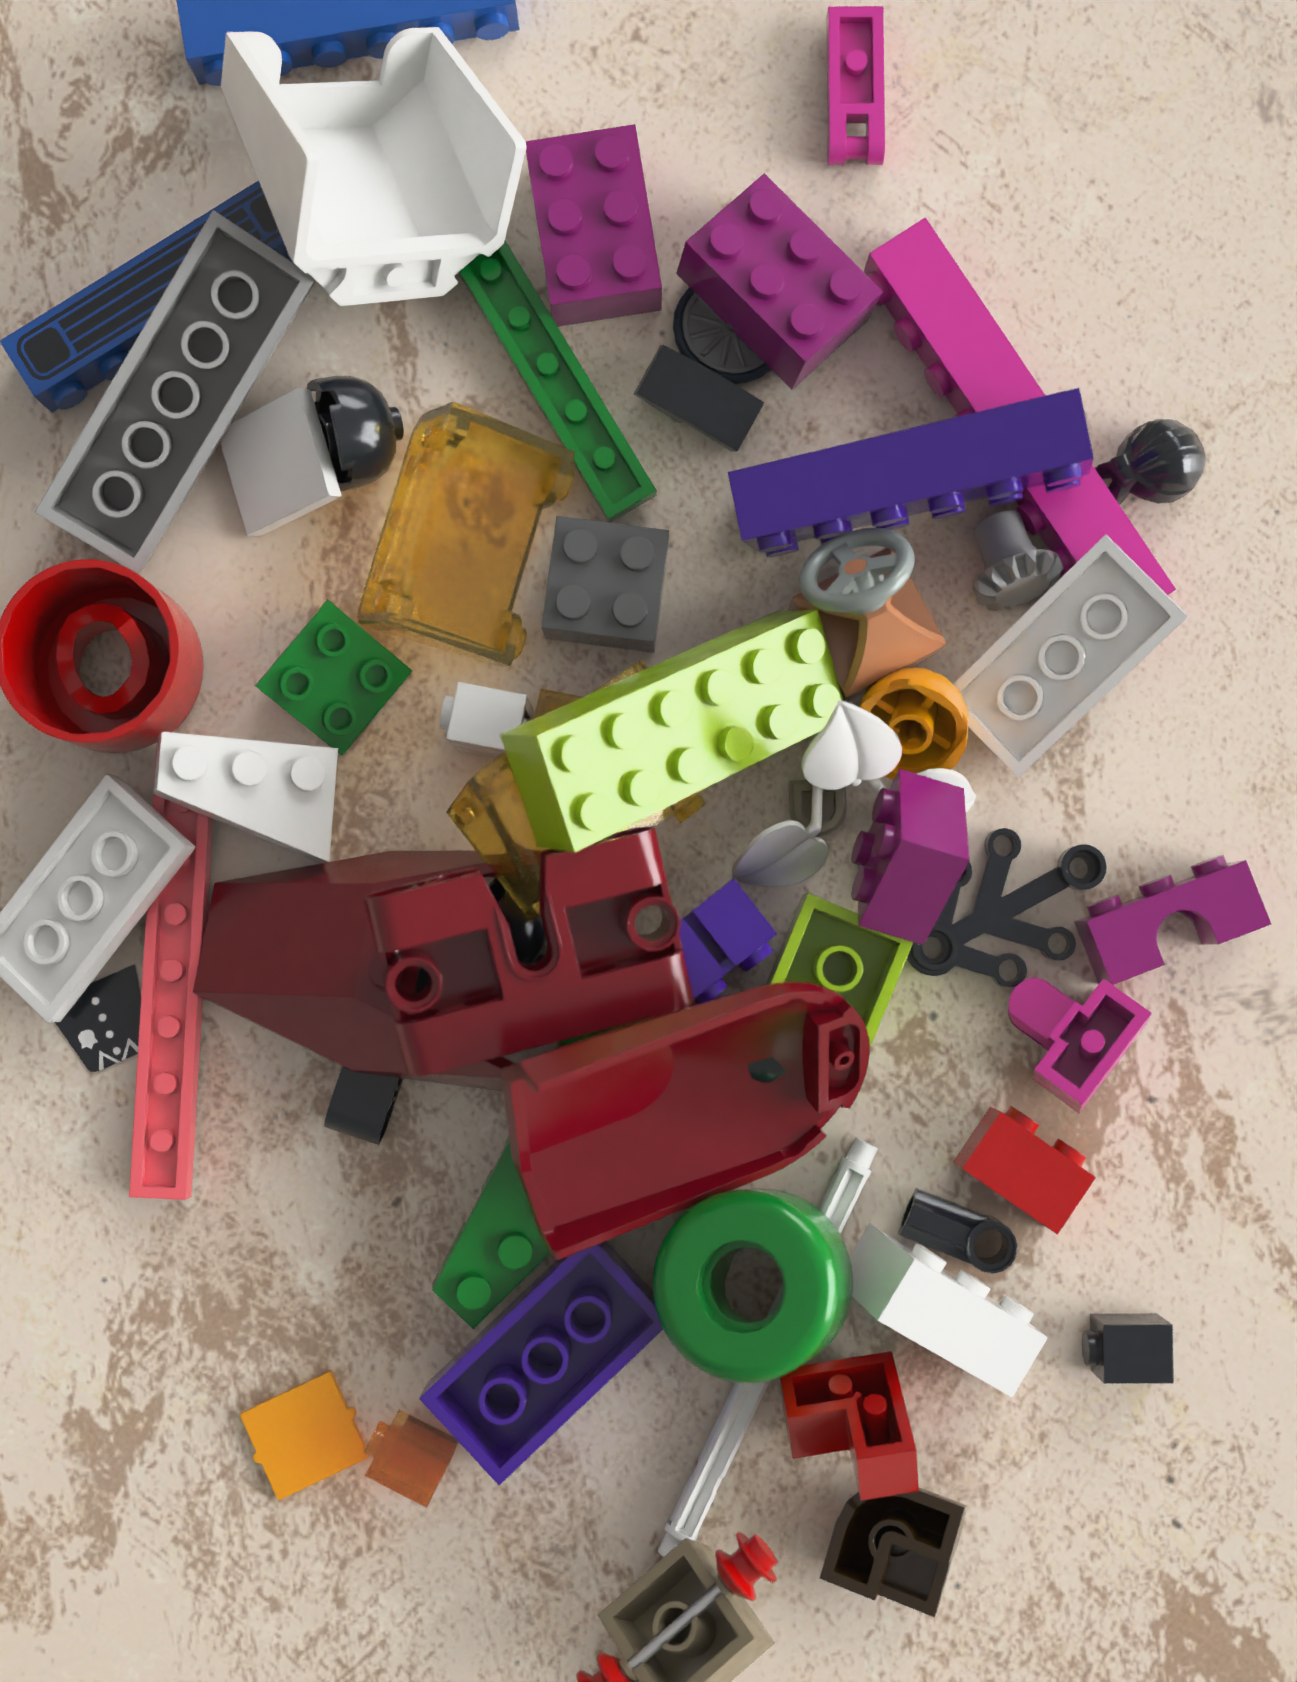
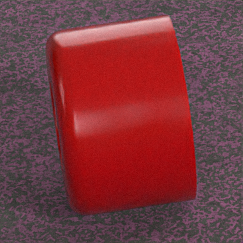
(46, 637)

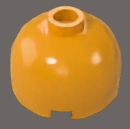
(923, 714)

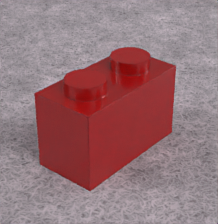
(1025, 1169)

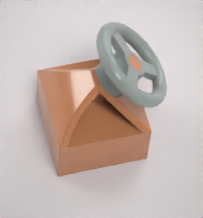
(869, 608)

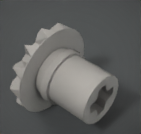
(1013, 566)

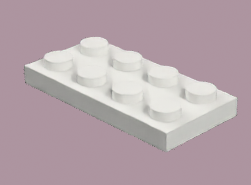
(1065, 654)
(86, 896)

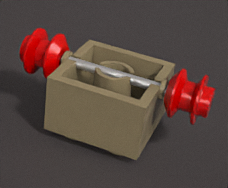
(689, 1617)

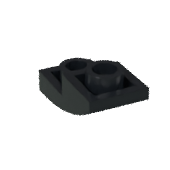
(698, 398)

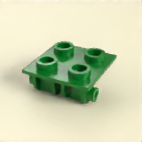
(333, 677)

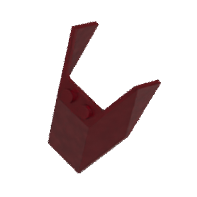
(305, 965)

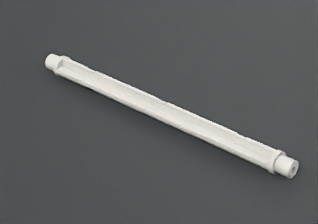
(746, 1397)

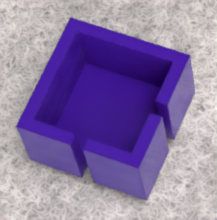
(720, 936)

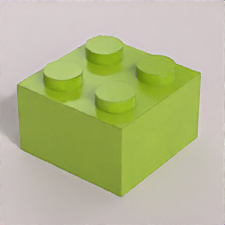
(834, 952)

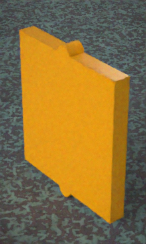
(304, 1435)

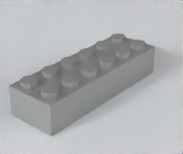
(176, 393)

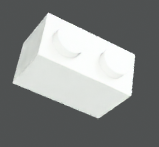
(480, 715)

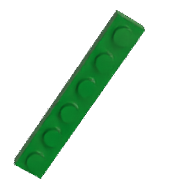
(557, 382)

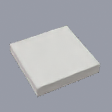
(279, 463)

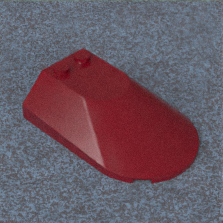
(669, 1111)

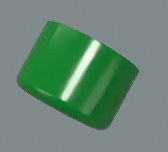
(693, 1274)

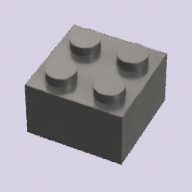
(605, 584)

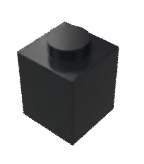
(1129, 1348)

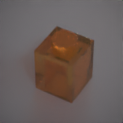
(409, 1457)

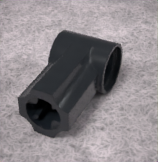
(954, 1229)

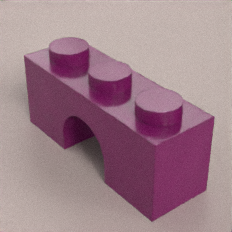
(1217, 900)

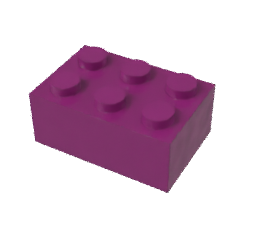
(594, 225)
(778, 281)

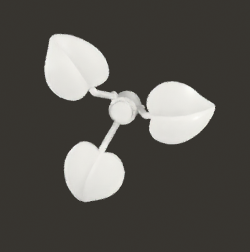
(843, 753)

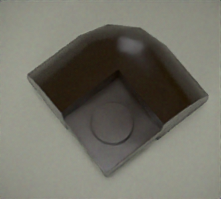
(896, 1547)

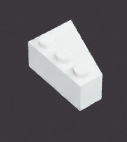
(254, 785)
(944, 1311)

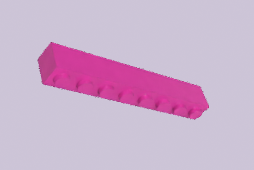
(979, 371)

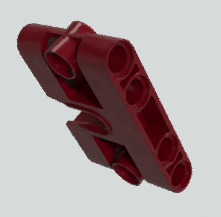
(493, 1005)

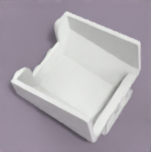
(379, 179)

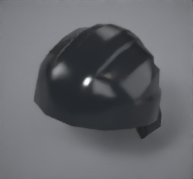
(1156, 463)

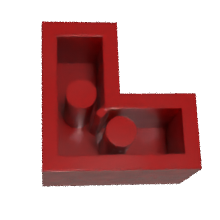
(858, 1409)

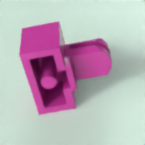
(1080, 1039)

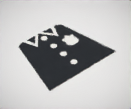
(105, 1020)

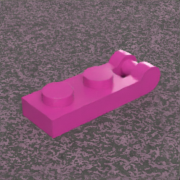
(855, 83)

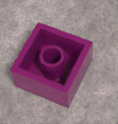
(910, 856)

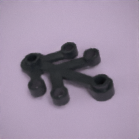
(995, 913)

